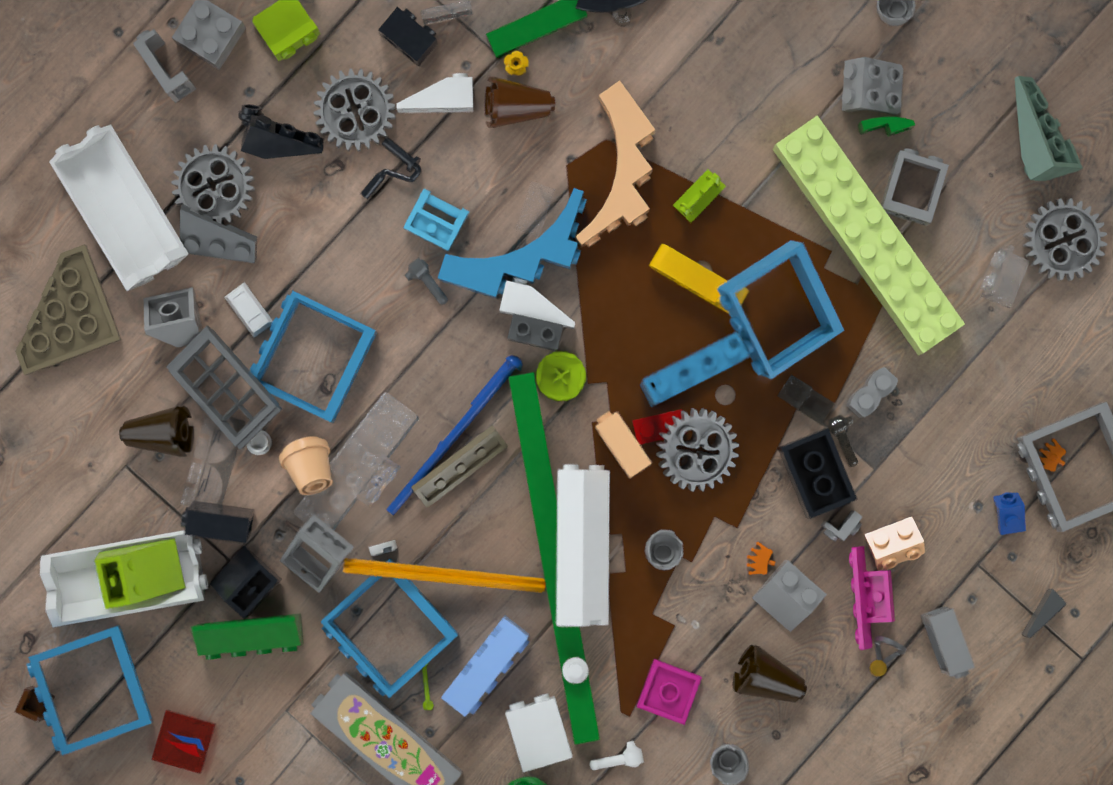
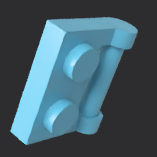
(432, 227)

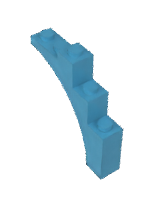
(553, 246)

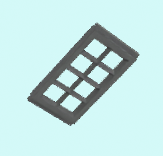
(192, 352)

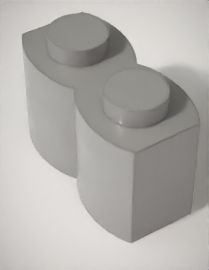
(876, 386)

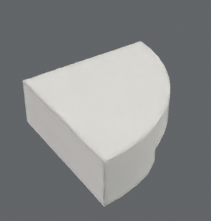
(383, 548)

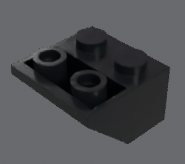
(245, 582)

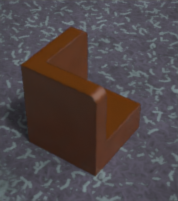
(30, 706)

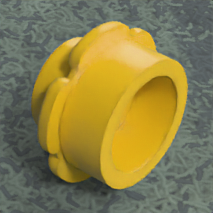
(517, 70)

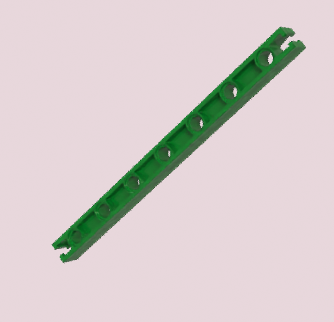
(545, 517)

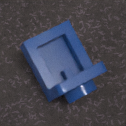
(1010, 513)

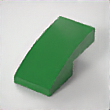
(892, 125)

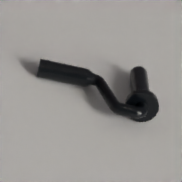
(412, 163)

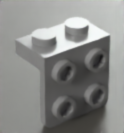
(872, 86)

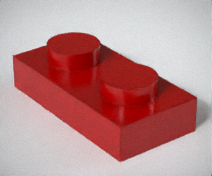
(649, 428)

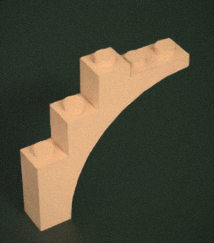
(624, 201)

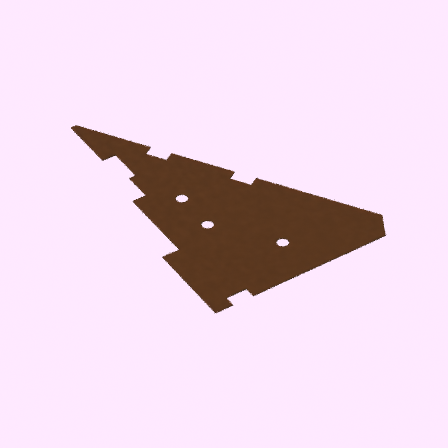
(645, 323)

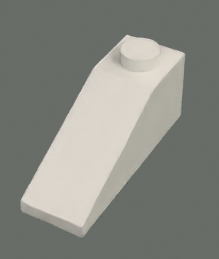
(447, 95)
(526, 301)

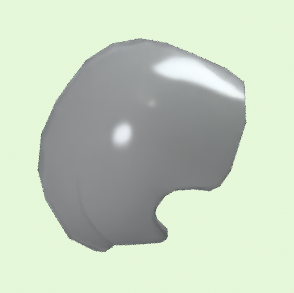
(895, 11)
(664, 550)
(729, 764)

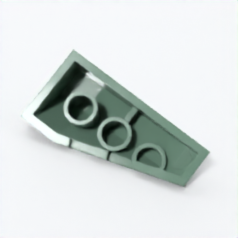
(1041, 143)

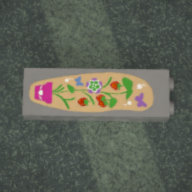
(381, 736)

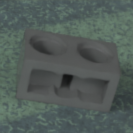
(535, 332)

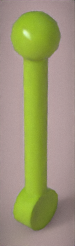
(427, 704)

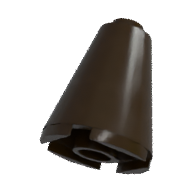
(160, 432)
(767, 677)

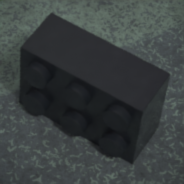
(817, 473)

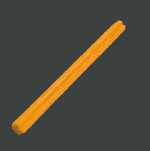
(443, 575)

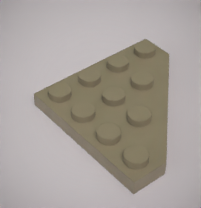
(69, 317)

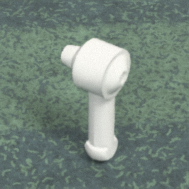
(631, 757)

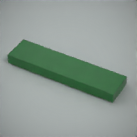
(534, 26)

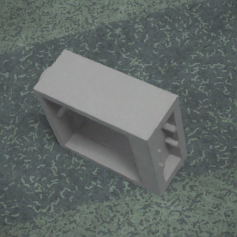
(905, 211)
(326, 543)
(948, 642)

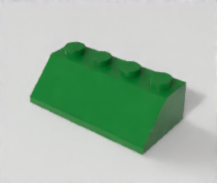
(248, 635)

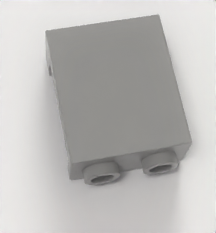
(175, 87)

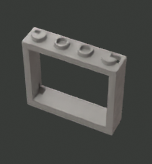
(1037, 473)

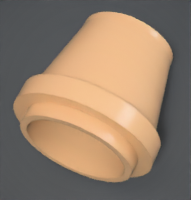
(308, 464)

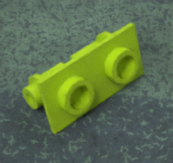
(699, 195)

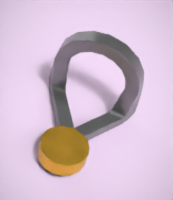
(879, 666)

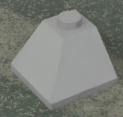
(172, 317)

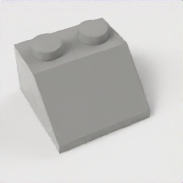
(789, 595)

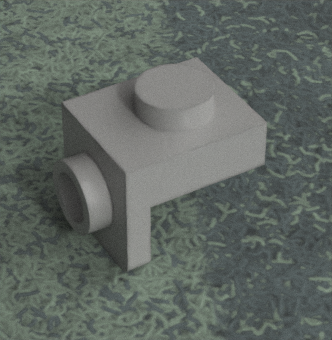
(848, 526)

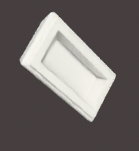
(249, 310)

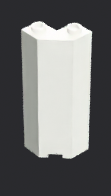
(118, 207)
(583, 546)
(75, 587)

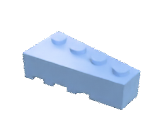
(485, 665)

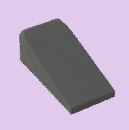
(1045, 611)

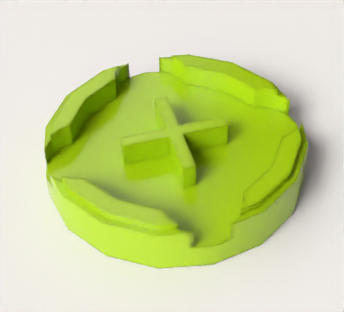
(560, 376)

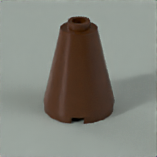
(515, 102)

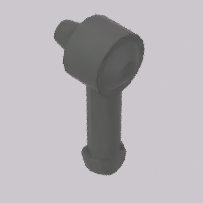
(420, 270)

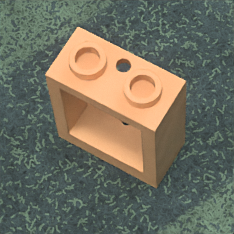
(622, 443)

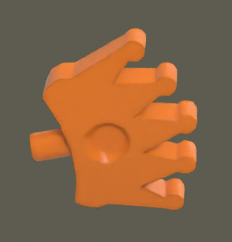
(1052, 456)
(762, 560)

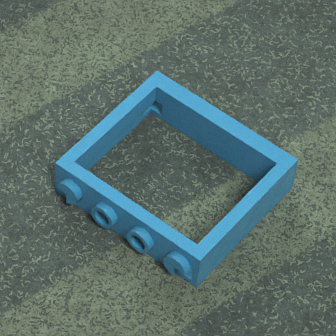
(815, 293)
(278, 329)
(694, 369)
(364, 666)
(51, 716)

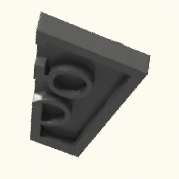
(211, 239)

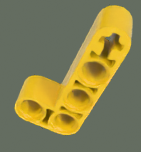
(691, 275)

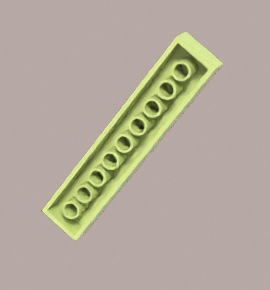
(868, 235)

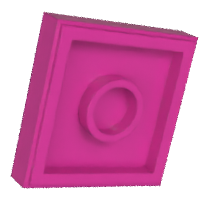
(669, 691)

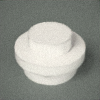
(260, 443)
(575, 670)

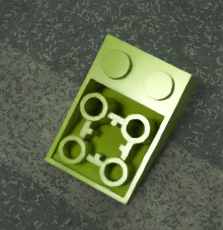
(139, 572)

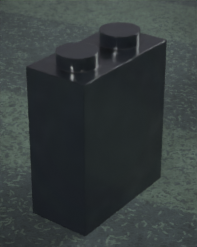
(218, 521)

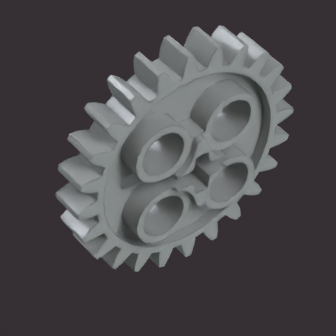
(334, 117)
(203, 164)
(1073, 259)
(693, 471)

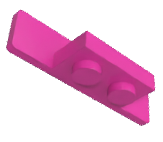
(872, 597)

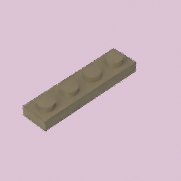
(459, 466)

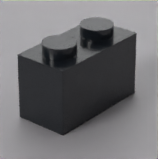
(408, 36)

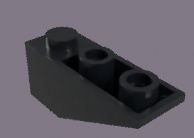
(276, 140)

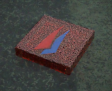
(183, 741)

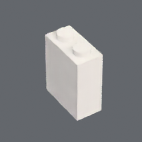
(538, 732)

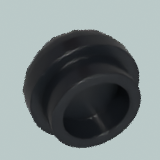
(246, 111)

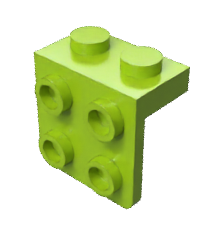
(286, 27)

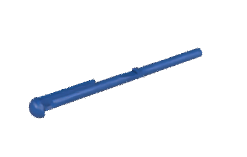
(511, 363)

